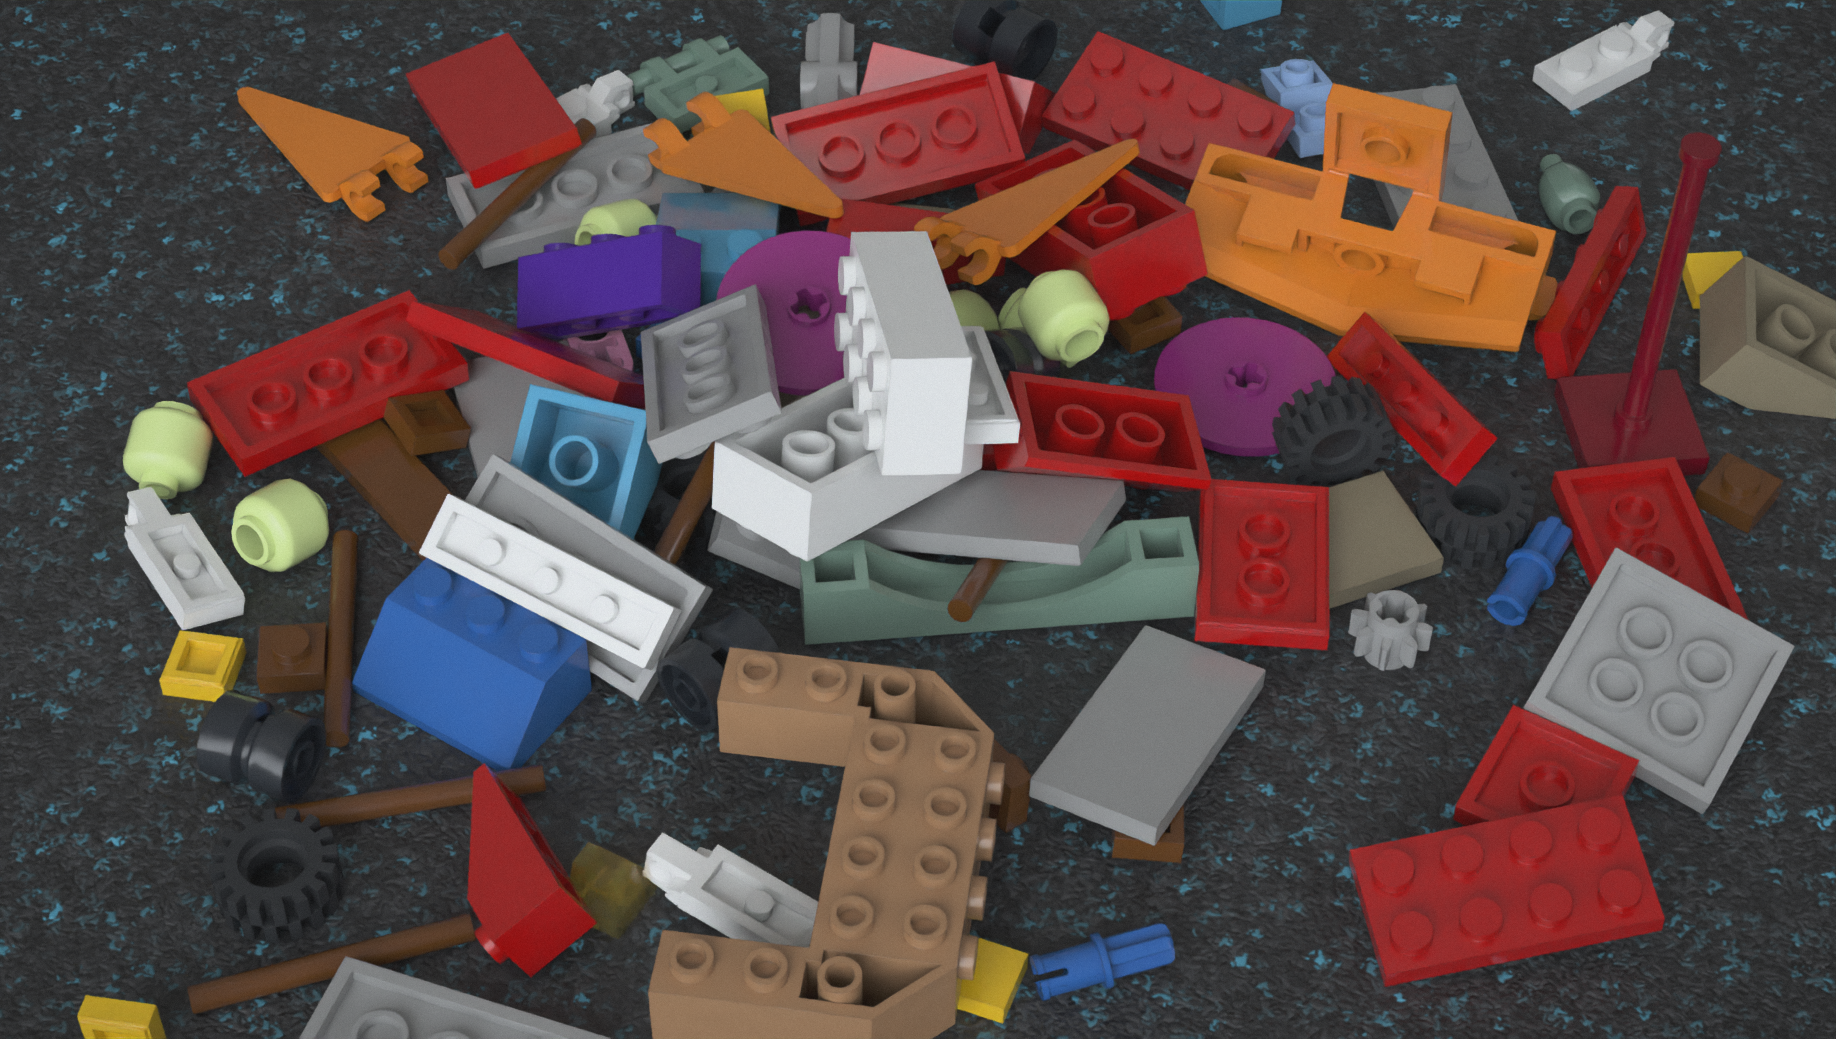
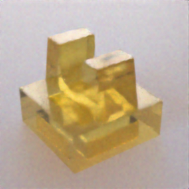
(610, 888)

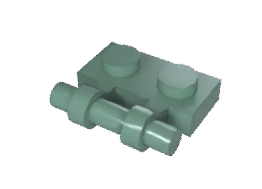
(696, 69)

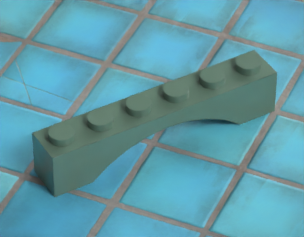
(874, 594)

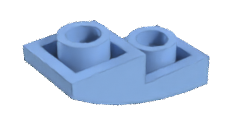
(1302, 89)

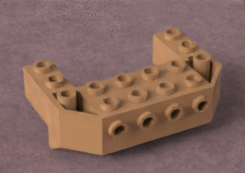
(896, 870)

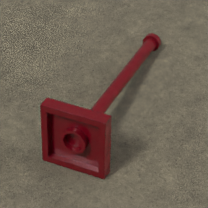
(1647, 410)

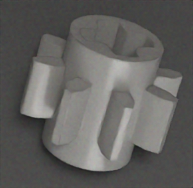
(1390, 630)

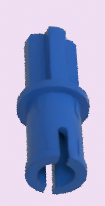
(1529, 571)
(1104, 959)

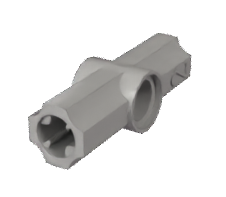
(829, 64)

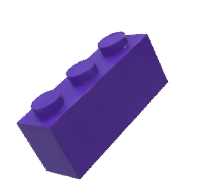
(608, 283)

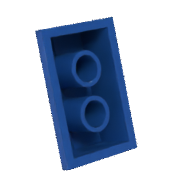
(472, 667)

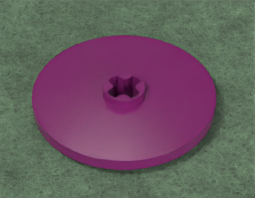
(792, 273)
(1222, 356)

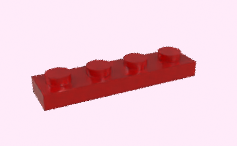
(1591, 283)
(1413, 399)

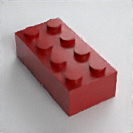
(1122, 237)

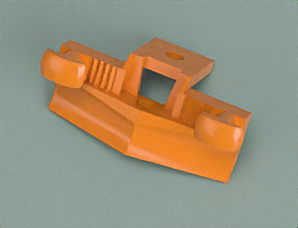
(1432, 280)

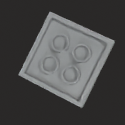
(1661, 678)

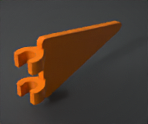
(335, 151)
(739, 157)
(1021, 214)

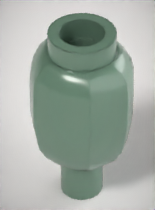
(1567, 195)

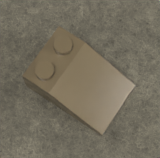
(1768, 342)

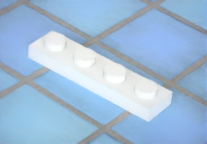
(550, 582)

